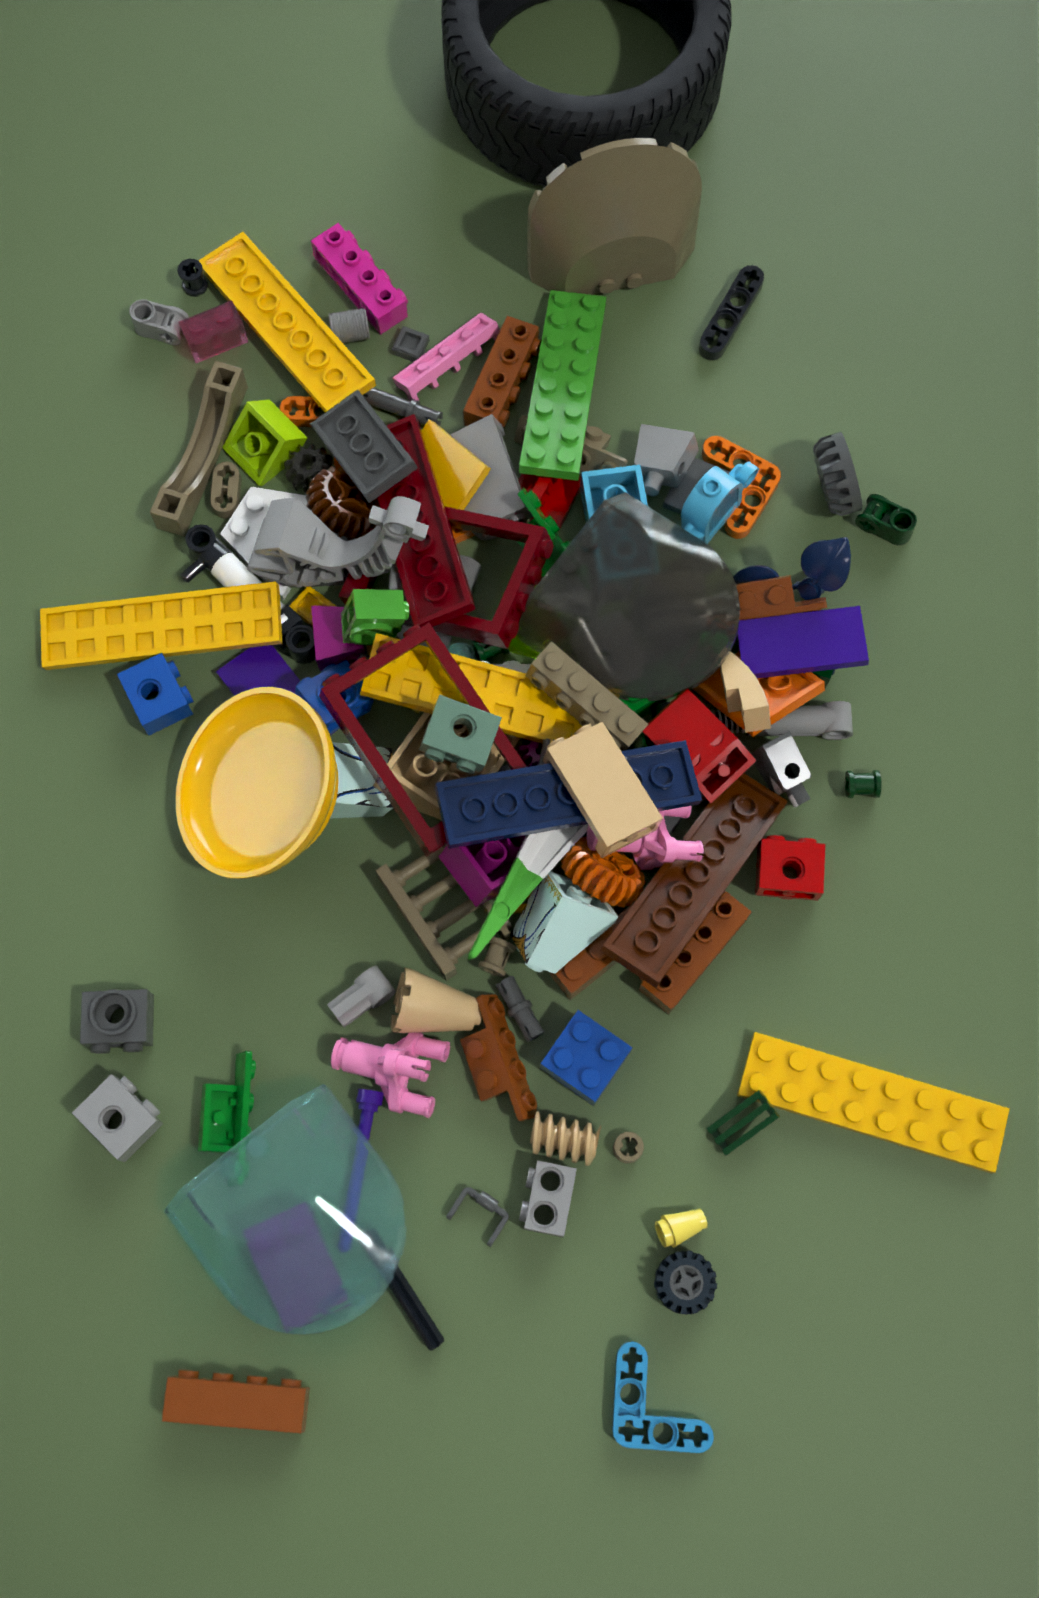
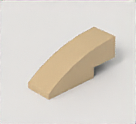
(745, 694)

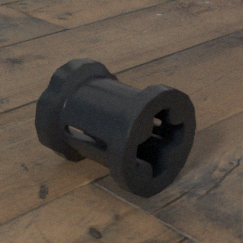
(196, 279)

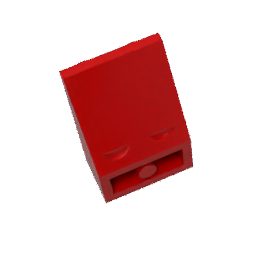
(713, 748)

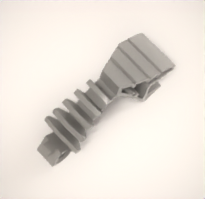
(303, 551)

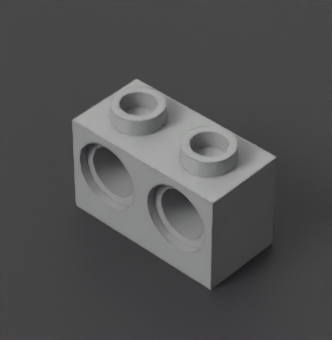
(556, 1200)

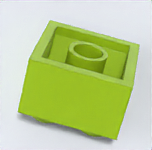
(263, 440)

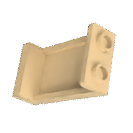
(603, 787)

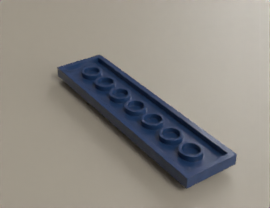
(537, 801)

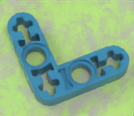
(636, 1411)

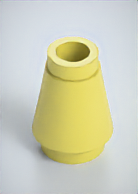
(679, 1227)

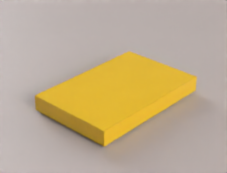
(455, 467)

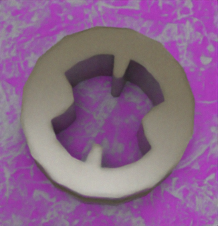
(638, 1150)

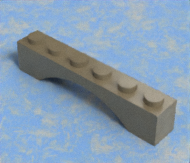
(183, 490)

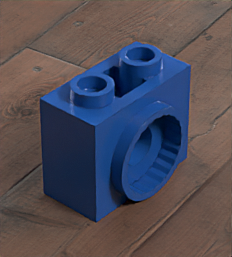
(160, 676)
(310, 689)

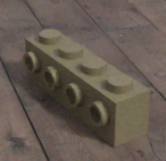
(584, 696)

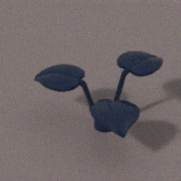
(823, 562)

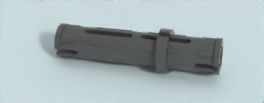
(402, 406)

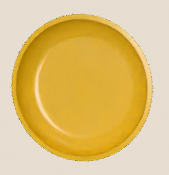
(256, 784)

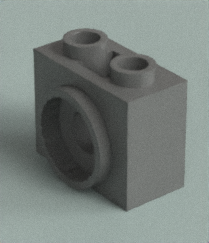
(131, 1032)

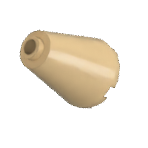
(431, 1006)

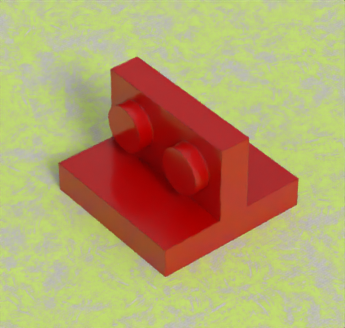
(554, 493)

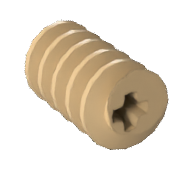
(564, 1139)

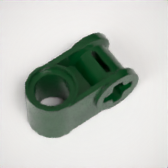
(885, 520)

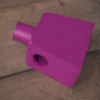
(329, 638)

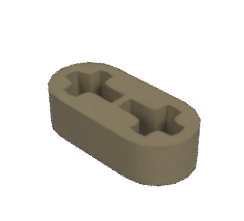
(219, 489)

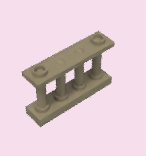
(430, 931)

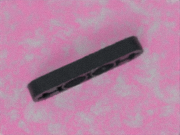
(731, 312)

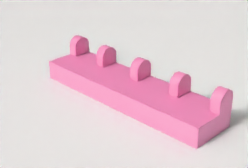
(446, 355)

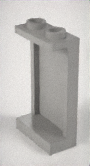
(499, 490)

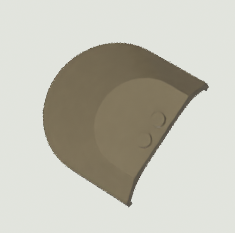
(614, 218)

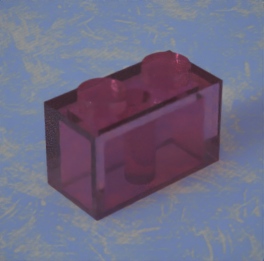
(213, 331)

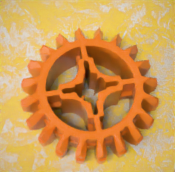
(609, 878)

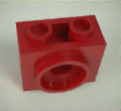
(803, 856)

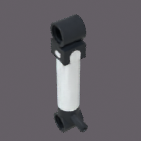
(232, 572)

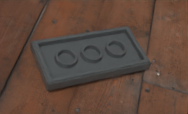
(363, 446)

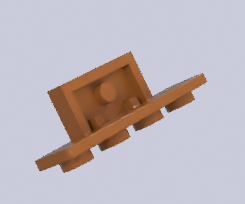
(773, 598)
(496, 1062)

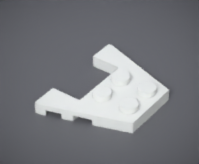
(246, 523)

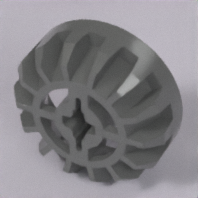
(837, 474)

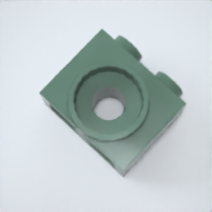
(443, 744)

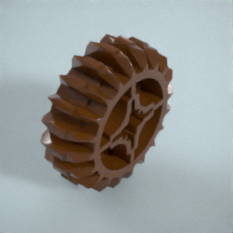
(340, 503)

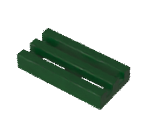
(720, 1138)

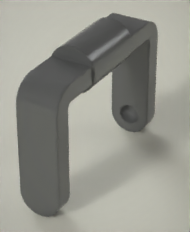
(488, 1203)

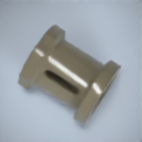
(497, 957)

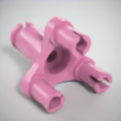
(658, 846)
(392, 1067)

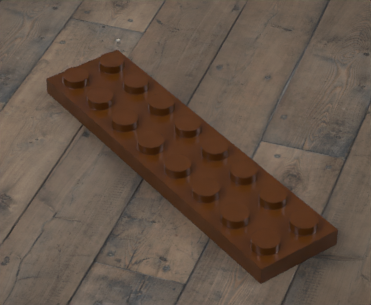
(687, 890)

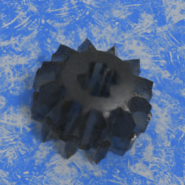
(299, 462)

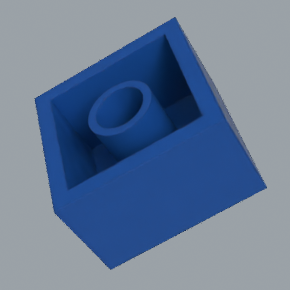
(585, 1057)

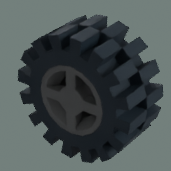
(695, 1277)

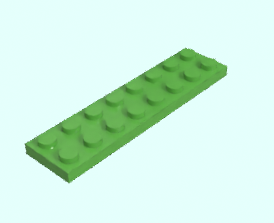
(563, 386)

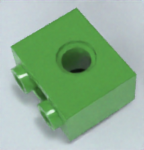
(372, 613)

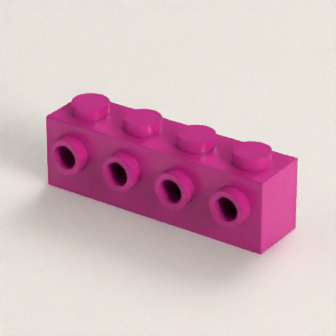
(360, 278)

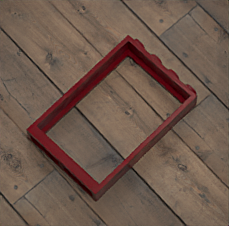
(522, 582)
(427, 838)

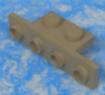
(594, 452)

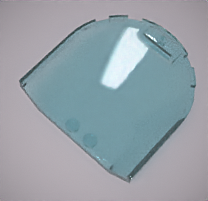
(297, 1219)

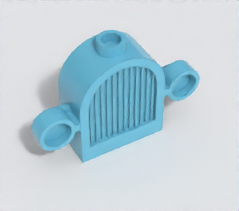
(715, 499)

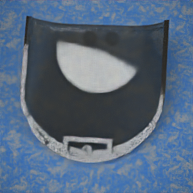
(636, 603)

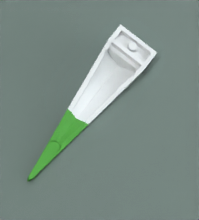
(533, 862)

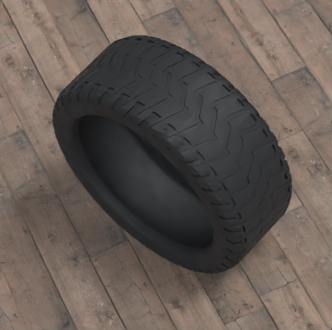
(539, 129)

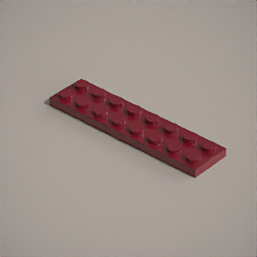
(431, 567)

